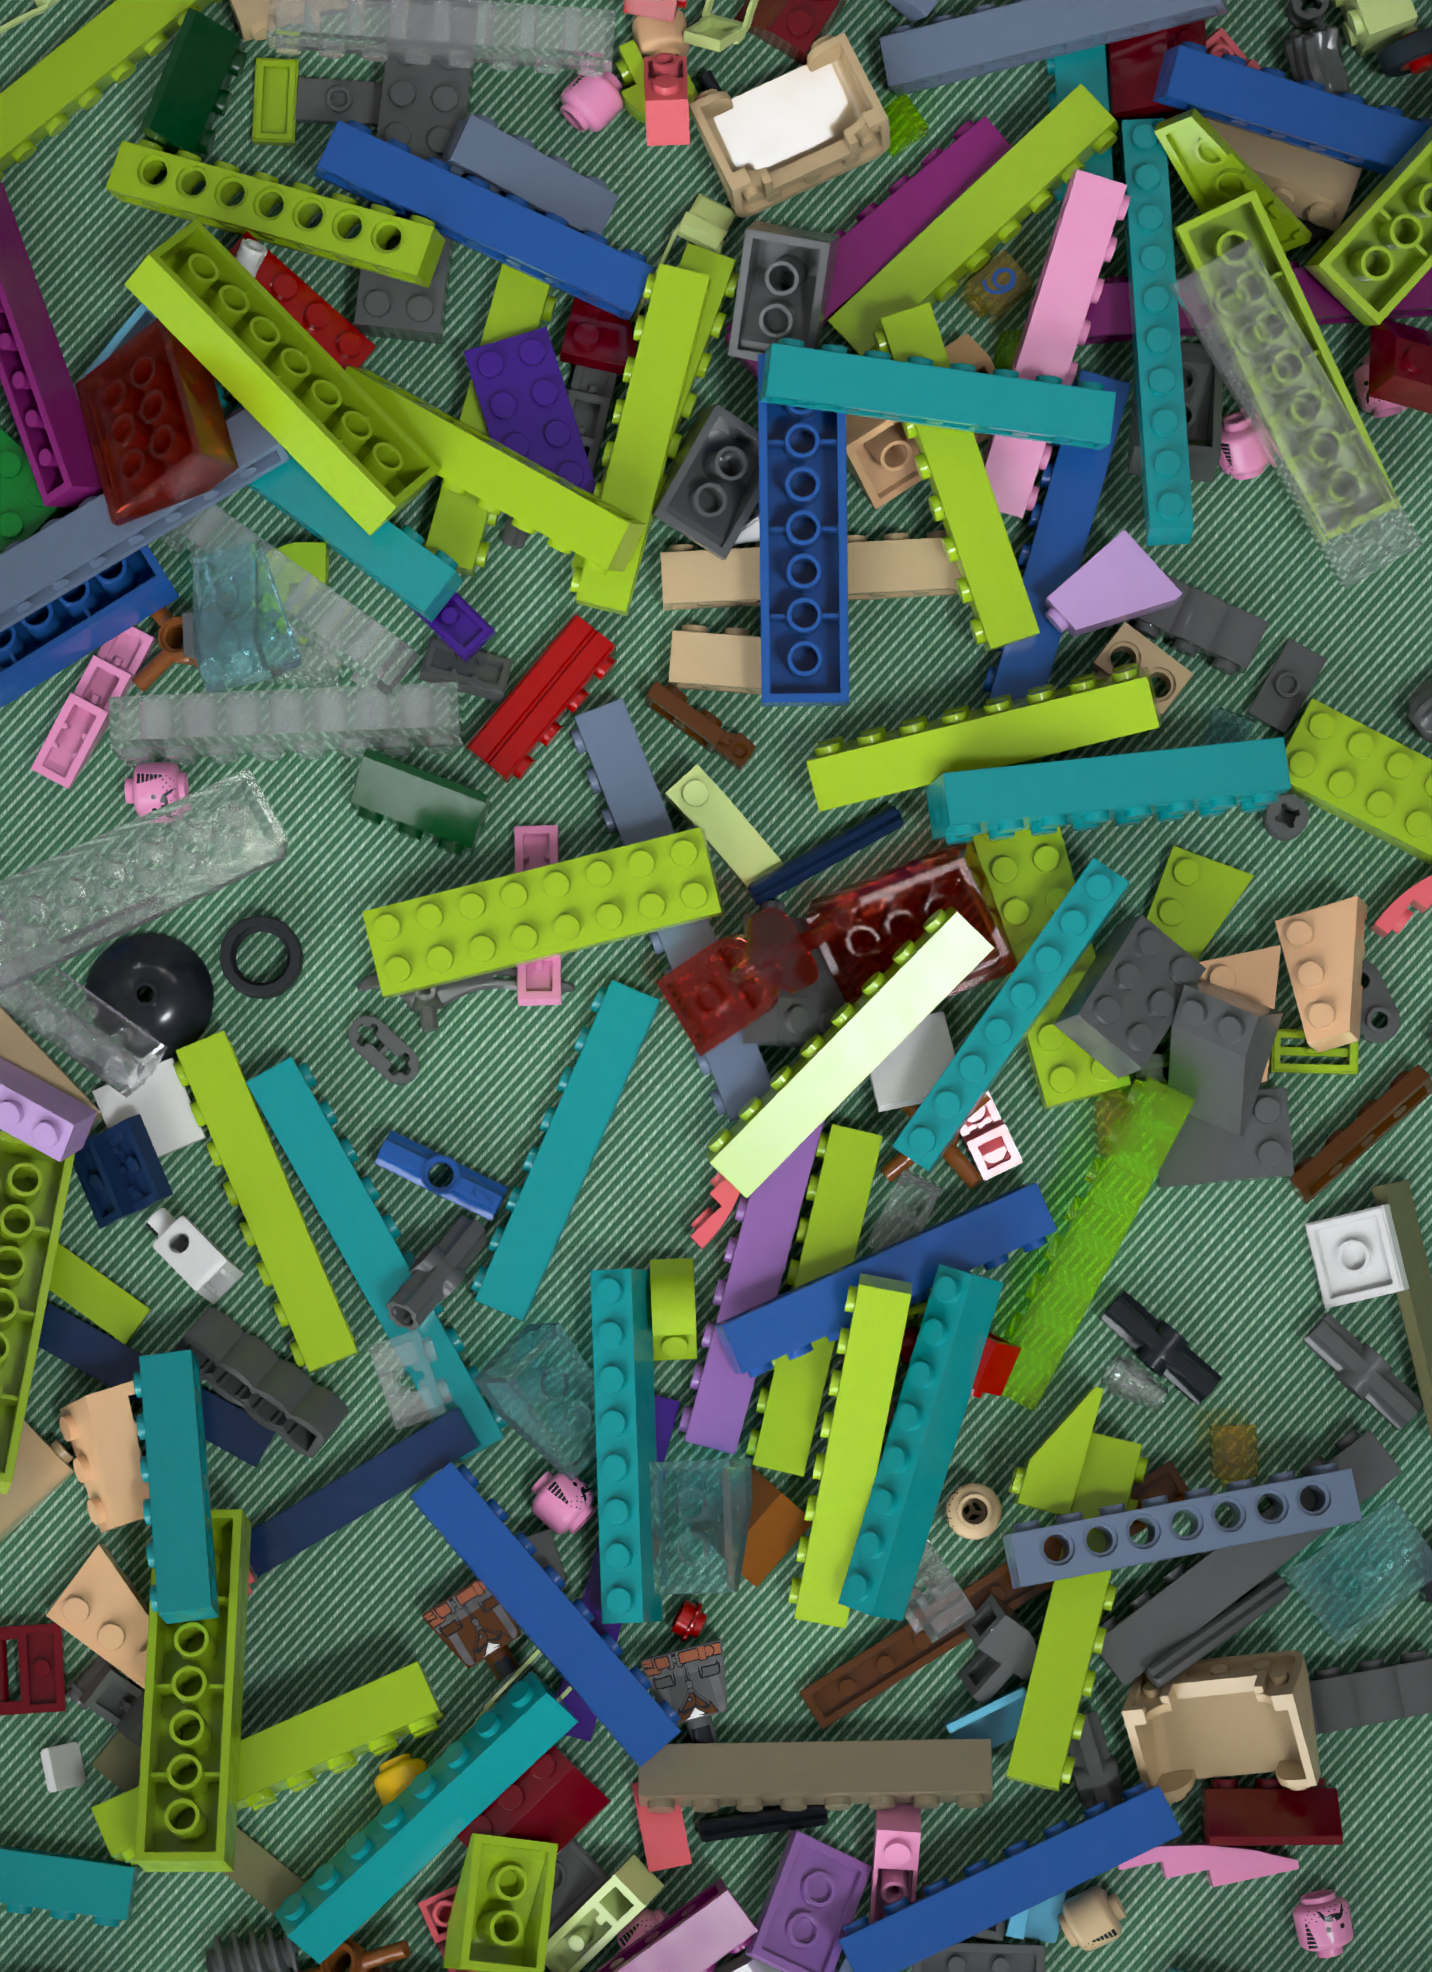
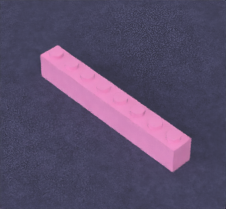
(1057, 322)

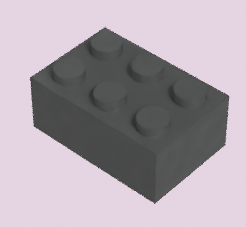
(1129, 996)

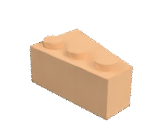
(1325, 969)
(1247, 974)
(107, 1455)
(106, 1614)

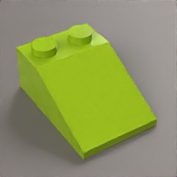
(1055, 1465)
(502, 1906)

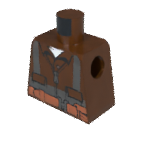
(476, 1629)

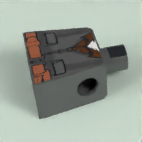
(692, 1685)

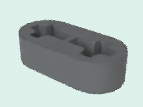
(377, 1058)

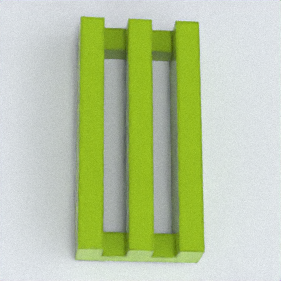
(1277, 1051)

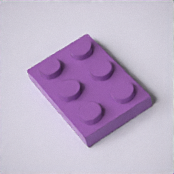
(807, 1907)

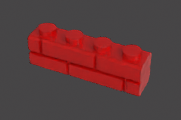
(542, 699)

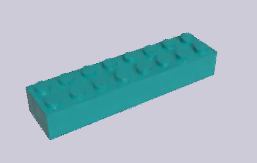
(1107, 789)

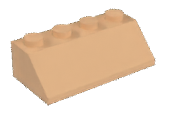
(879, 450)

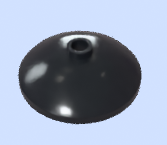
(179, 982)

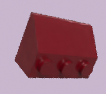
(792, 24)
(1135, 70)
(1401, 365)
(543, 1805)
(1269, 1814)

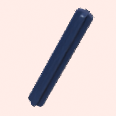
(825, 855)

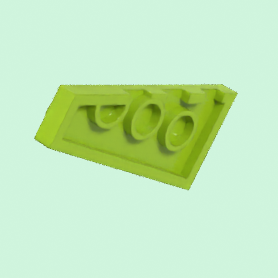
(1218, 174)
(1195, 898)

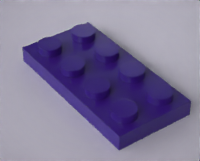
(529, 405)

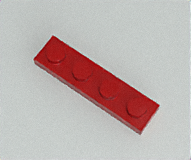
(311, 311)

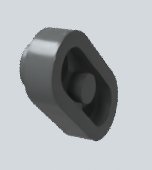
(1377, 1000)

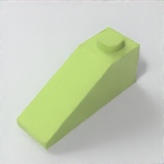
(726, 829)
(602, 1917)

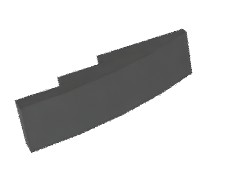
(591, 403)

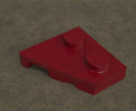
(597, 339)

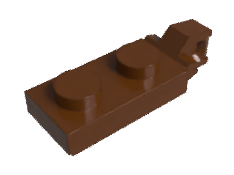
(699, 726)

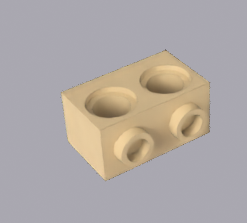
(1146, 655)

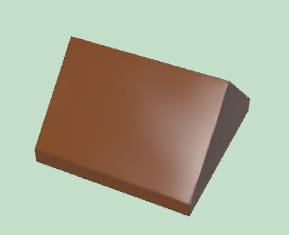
(772, 1529)

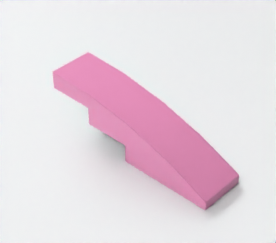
(87, 709)
(541, 980)
(1222, 1863)

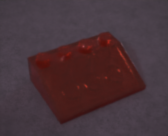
(154, 425)
(896, 906)

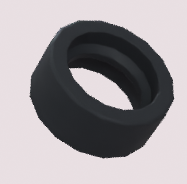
(243, 930)

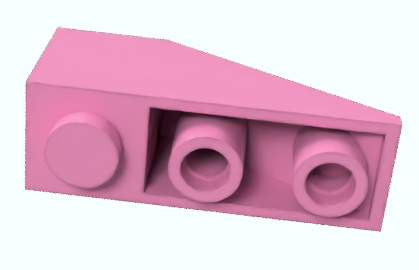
(894, 1857)

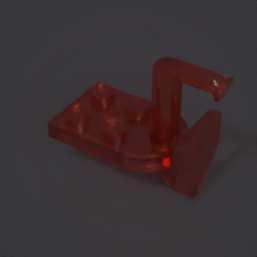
(719, 986)

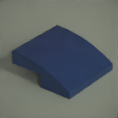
(121, 1172)

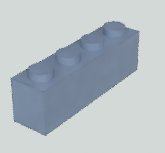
(518, 169)

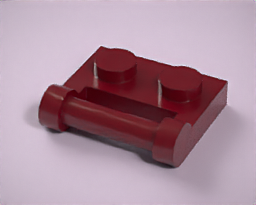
(39, 1666)

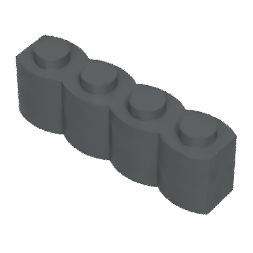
(1206, 627)
(267, 1387)
(1372, 1692)

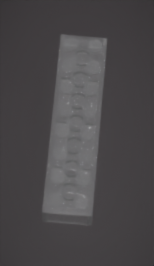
(1295, 413)
(286, 722)
(135, 875)

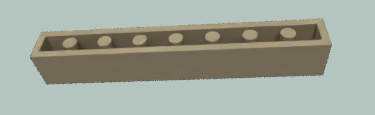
(817, 1774)

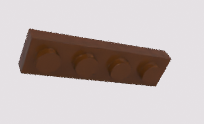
(1372, 1123)

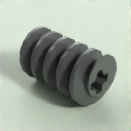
(254, 1955)

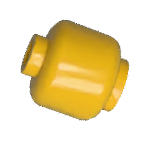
(396, 1776)

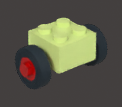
(1389, 27)

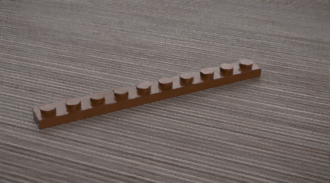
(907, 1652)

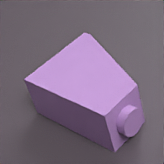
(1111, 589)

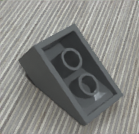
(781, 287)
(1203, 415)
(712, 481)
(799, 1014)
(1221, 1052)
(1214, 1155)

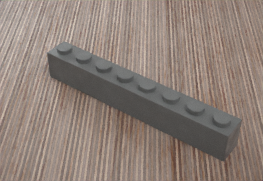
(1223, 1575)

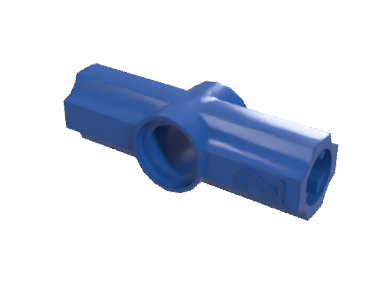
(415, 1163)

